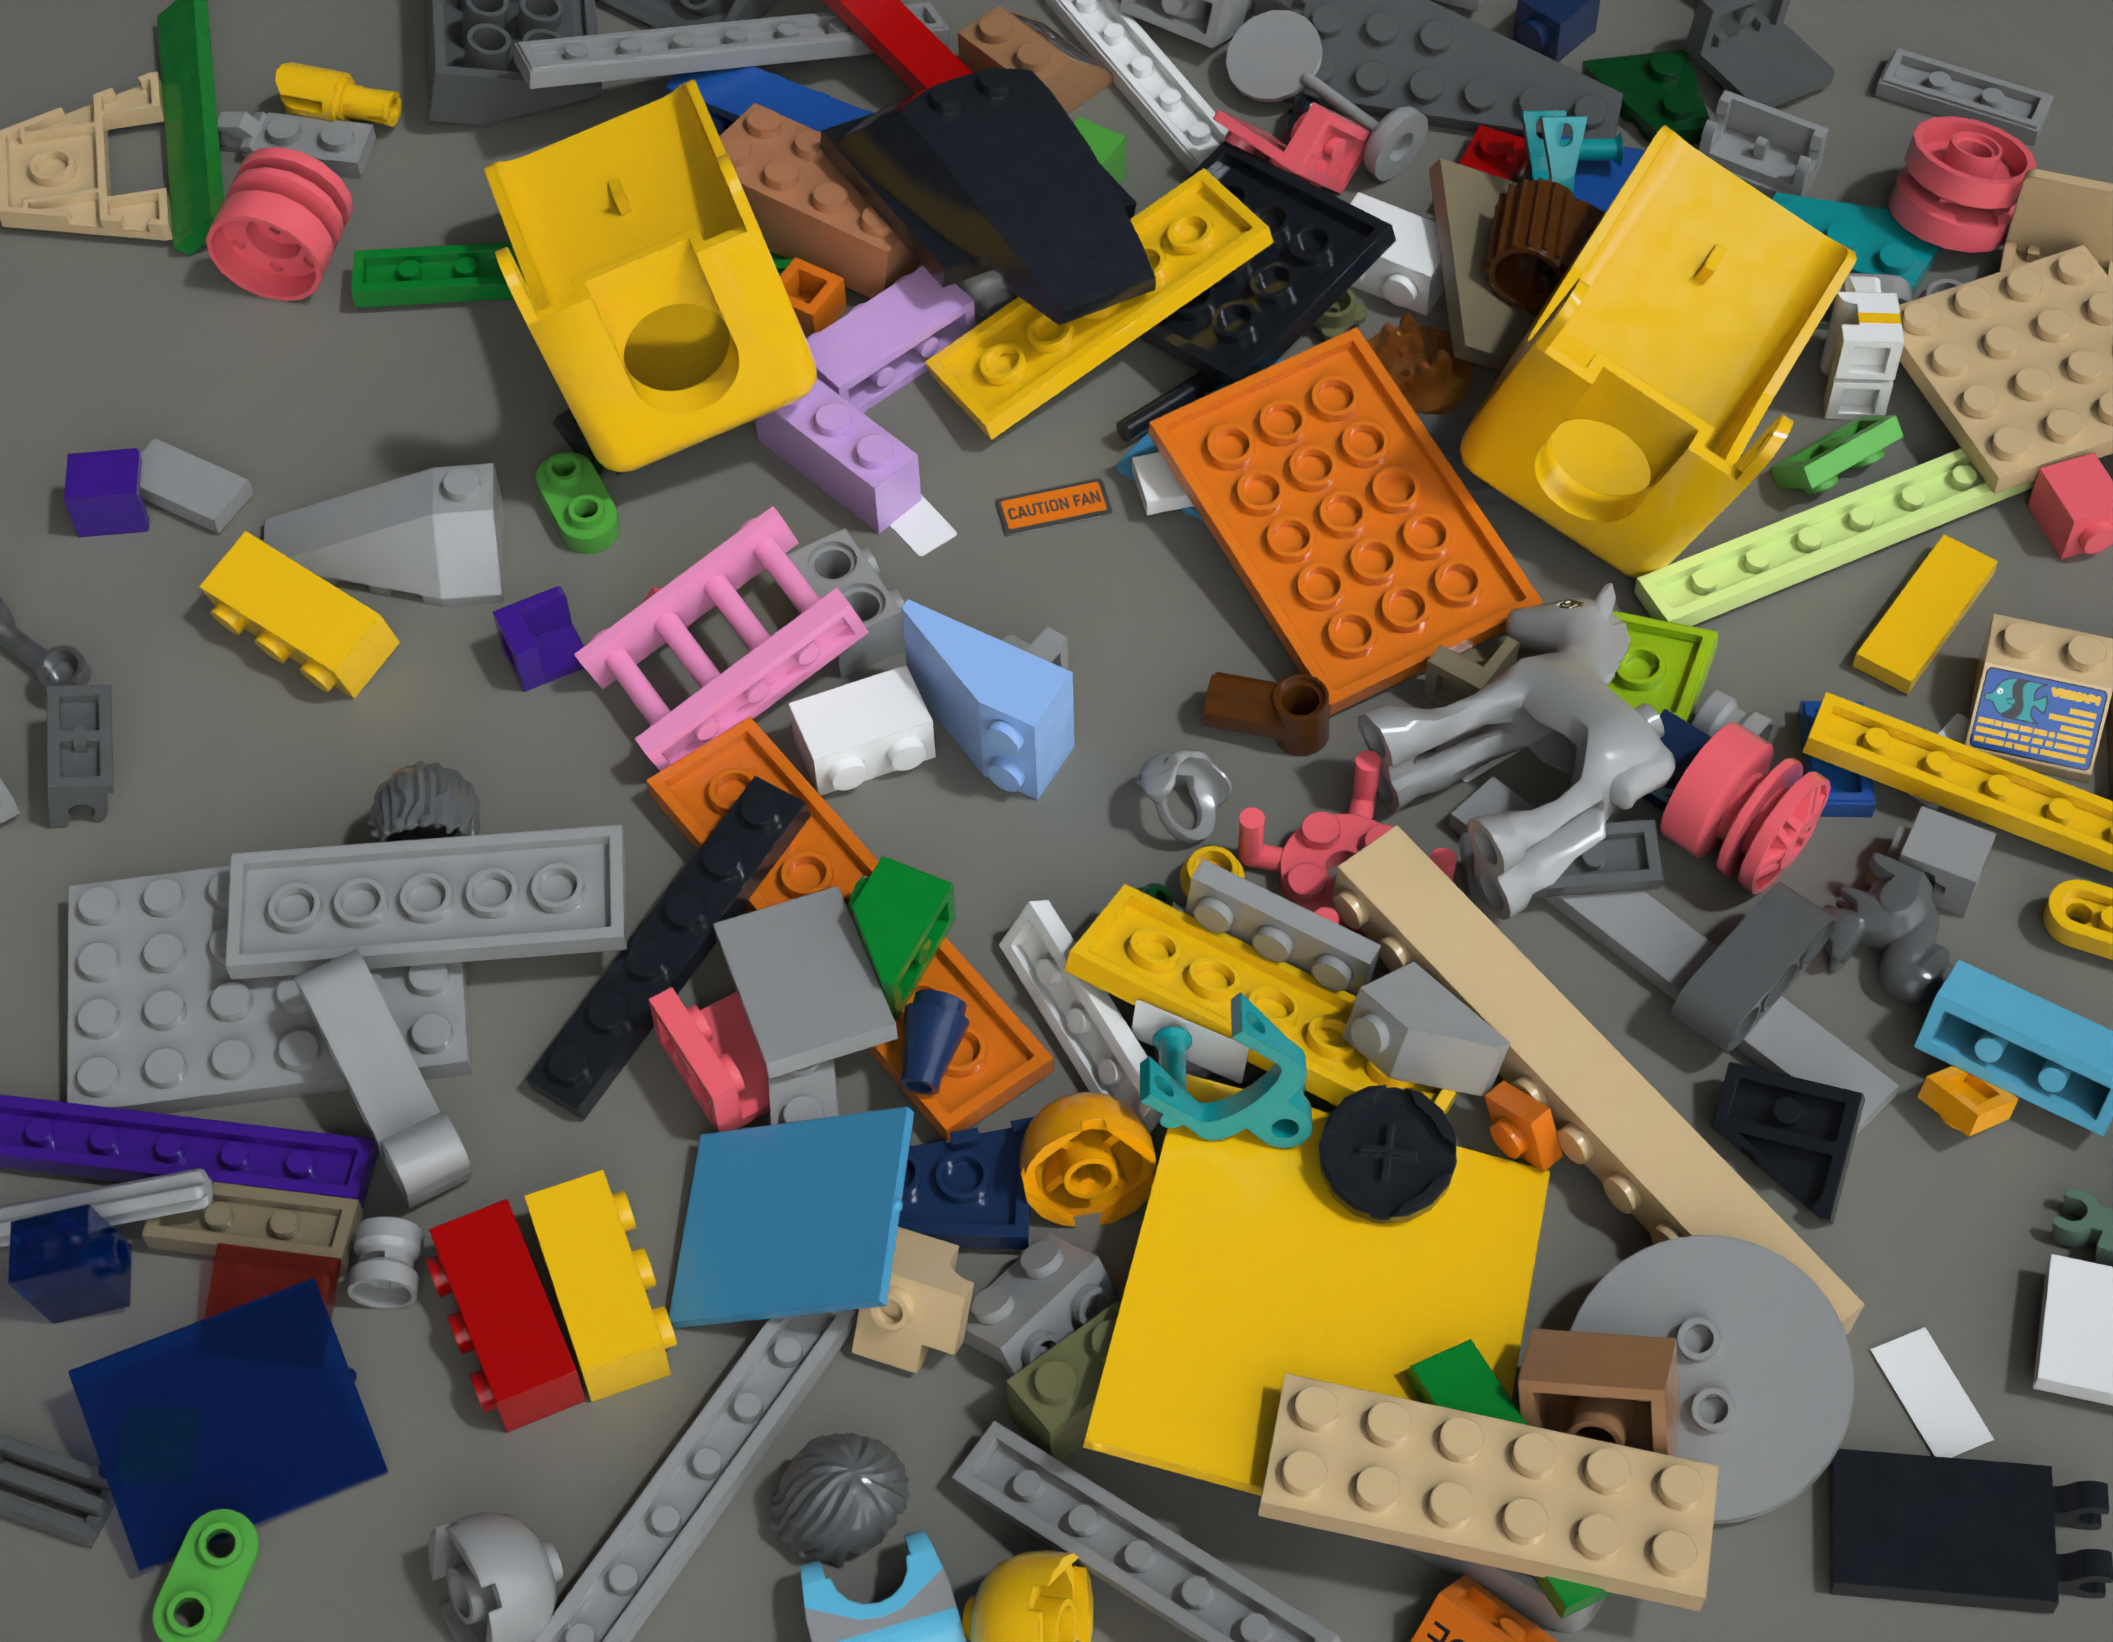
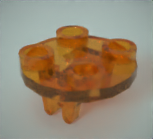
(1424, 355)

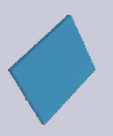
(792, 1219)

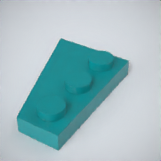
(1871, 232)

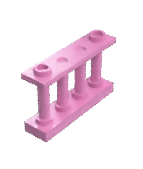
(752, 683)

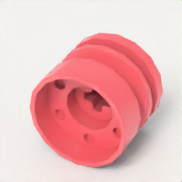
(279, 224)
(1737, 802)

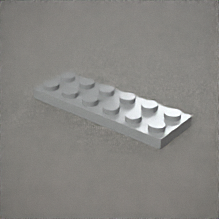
(428, 901)

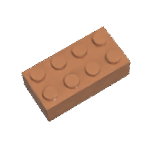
(809, 205)

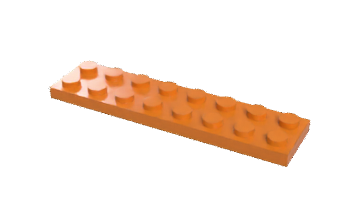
(997, 1051)

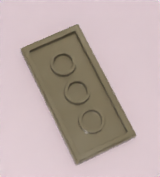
(1480, 322)

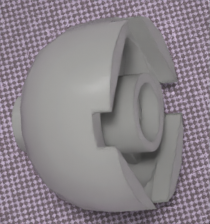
(496, 1578)

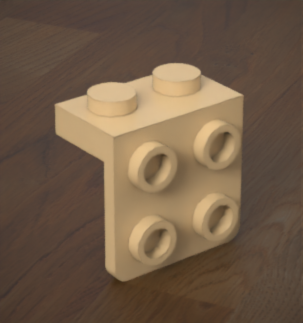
(2058, 215)

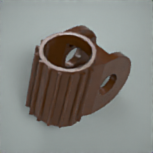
(1532, 234)

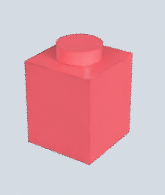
(2074, 505)

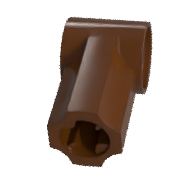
(1288, 711)

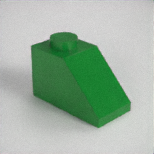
(901, 925)

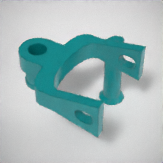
(1558, 158)
(1268, 1108)

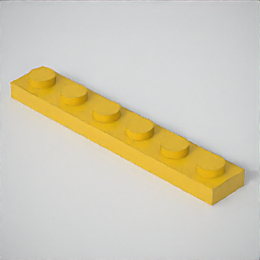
(1963, 780)

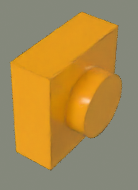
(1966, 1100)

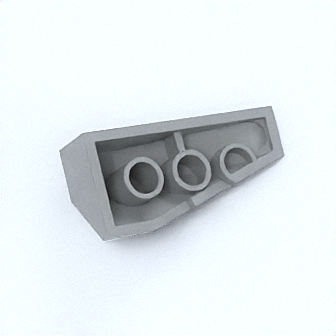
(413, 535)

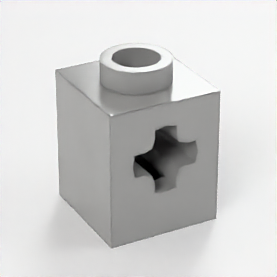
(1948, 854)

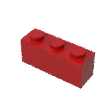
(503, 1317)

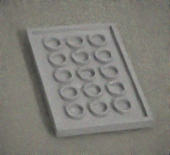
(172, 1033)

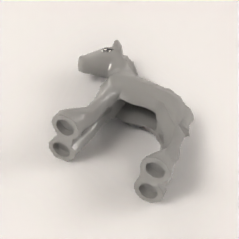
(1559, 712)

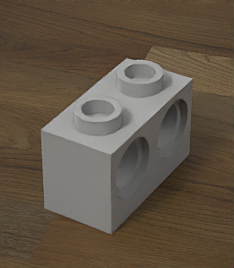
(855, 572)

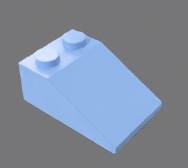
(992, 698)

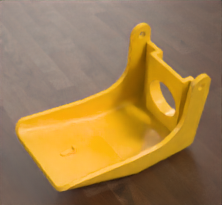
(649, 282)
(1657, 361)

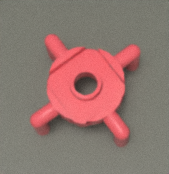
(1324, 843)

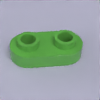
(572, 492)
(207, 1579)

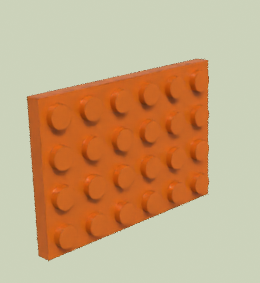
(1343, 518)

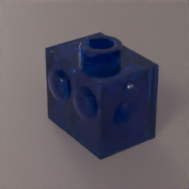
(70, 1264)

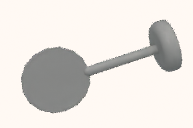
(1279, 57)

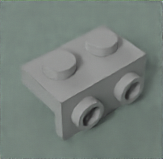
(1038, 1302)

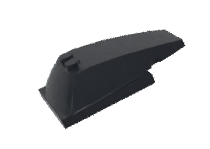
(1000, 182)

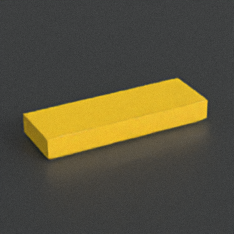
(1925, 614)

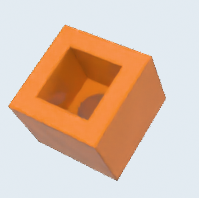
(814, 294)

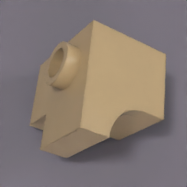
(924, 1305)

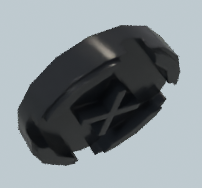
(1387, 1154)

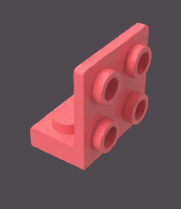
(1321, 149)
(714, 1057)

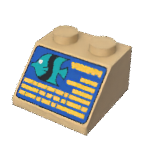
(2041, 696)

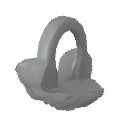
(1206, 786)

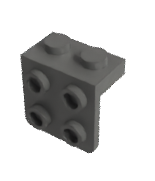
(1754, 51)

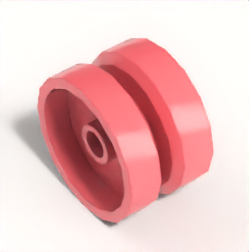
(1960, 184)

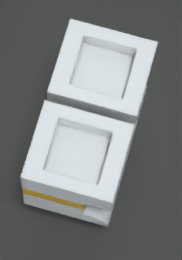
(1861, 350)

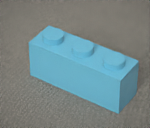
(2023, 1045)

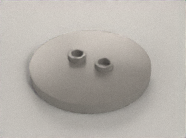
(1756, 1359)

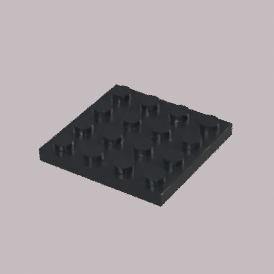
(1285, 288)

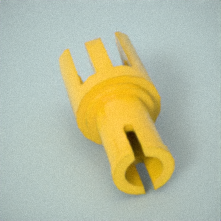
(333, 96)

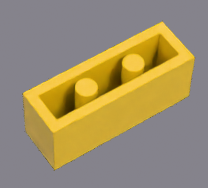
(298, 616)
(601, 1284)

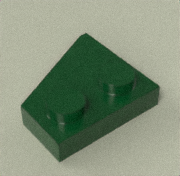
(1656, 92)

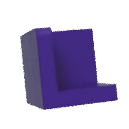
(105, 492)
(539, 638)

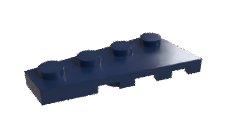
(969, 1189)

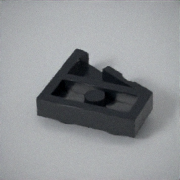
(1792, 1131)

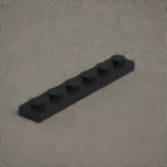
(668, 947)

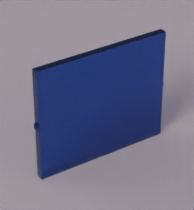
(227, 1416)

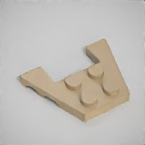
(60, 169)

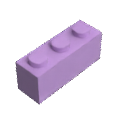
(890, 338)
(845, 455)

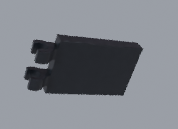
(1960, 1532)

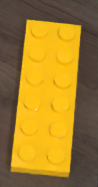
(1026, 358)
(1174, 963)

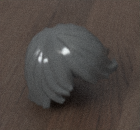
(424, 804)
(839, 1497)

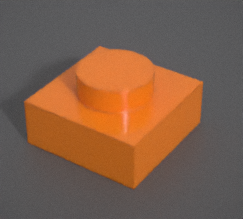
(1523, 1126)

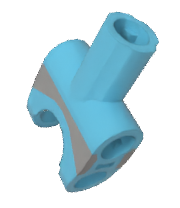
(916, 1612)

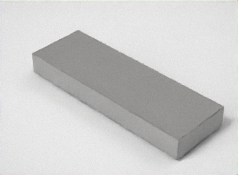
(1964, 93)

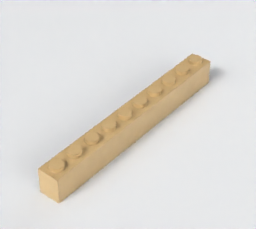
(1598, 1101)

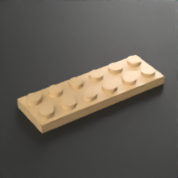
(1491, 1492)

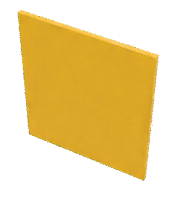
(1267, 1275)

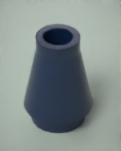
(930, 1039)

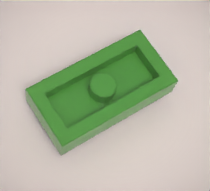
(1849, 446)

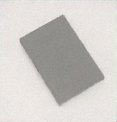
(805, 982)

